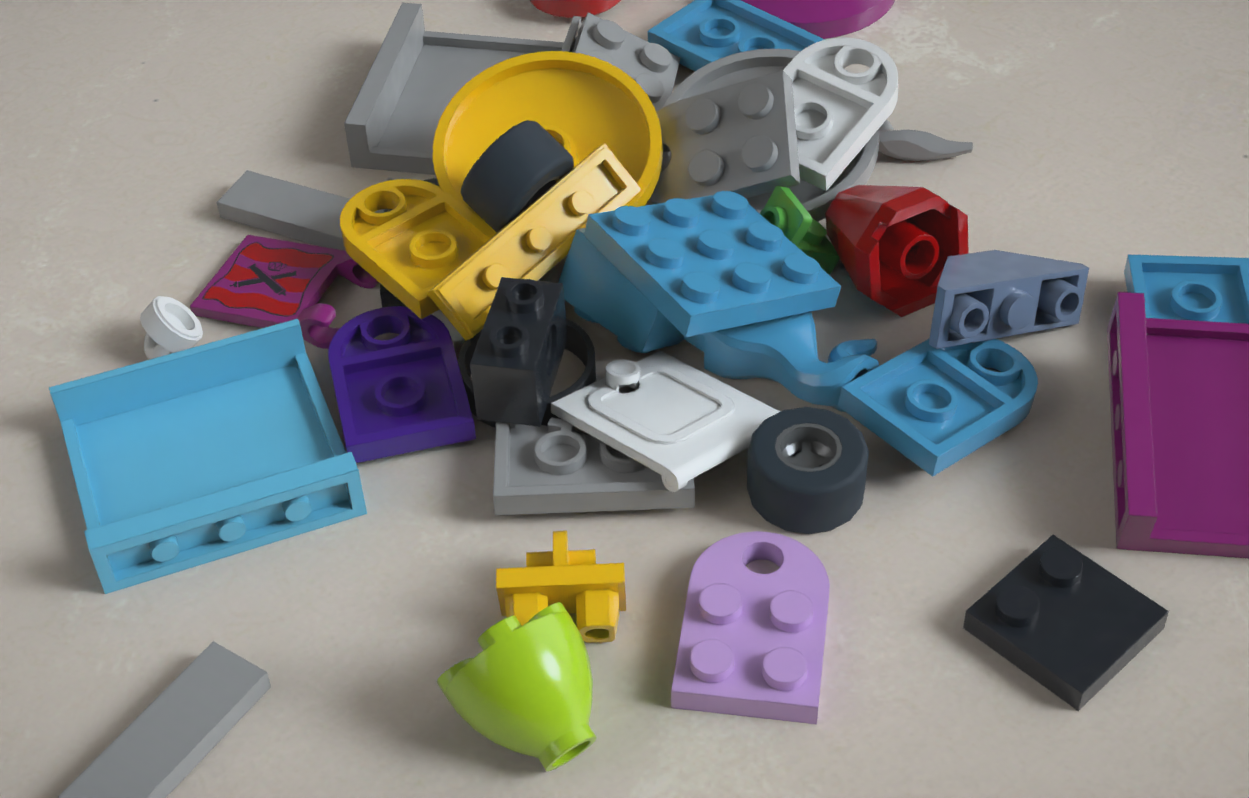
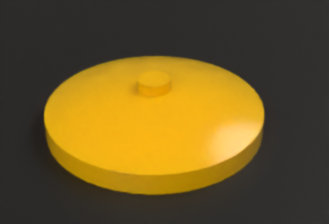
(571, 97)

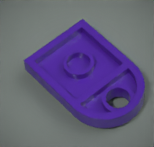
(398, 390)

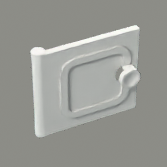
(674, 420)

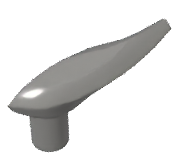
(918, 145)

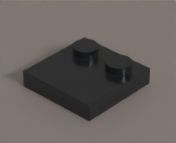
(1065, 621)

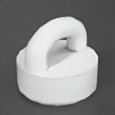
(169, 327)

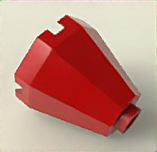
(896, 242)

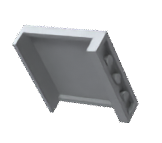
(415, 81)

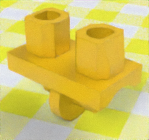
(566, 577)

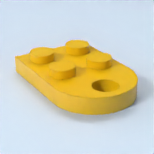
(413, 242)

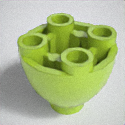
(528, 687)

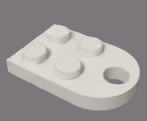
(838, 108)

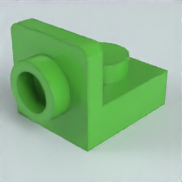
(798, 226)

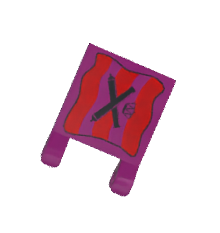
(279, 282)

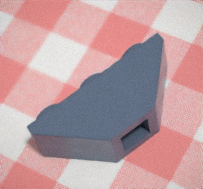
(1004, 296)

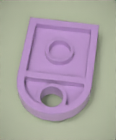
(752, 637)

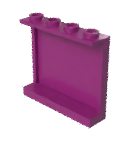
(1179, 432)

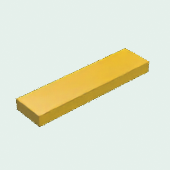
(533, 239)

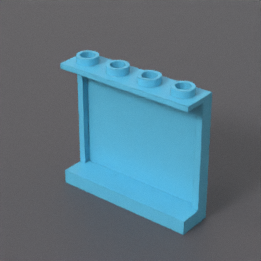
(204, 455)

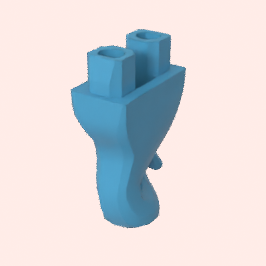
(787, 354)

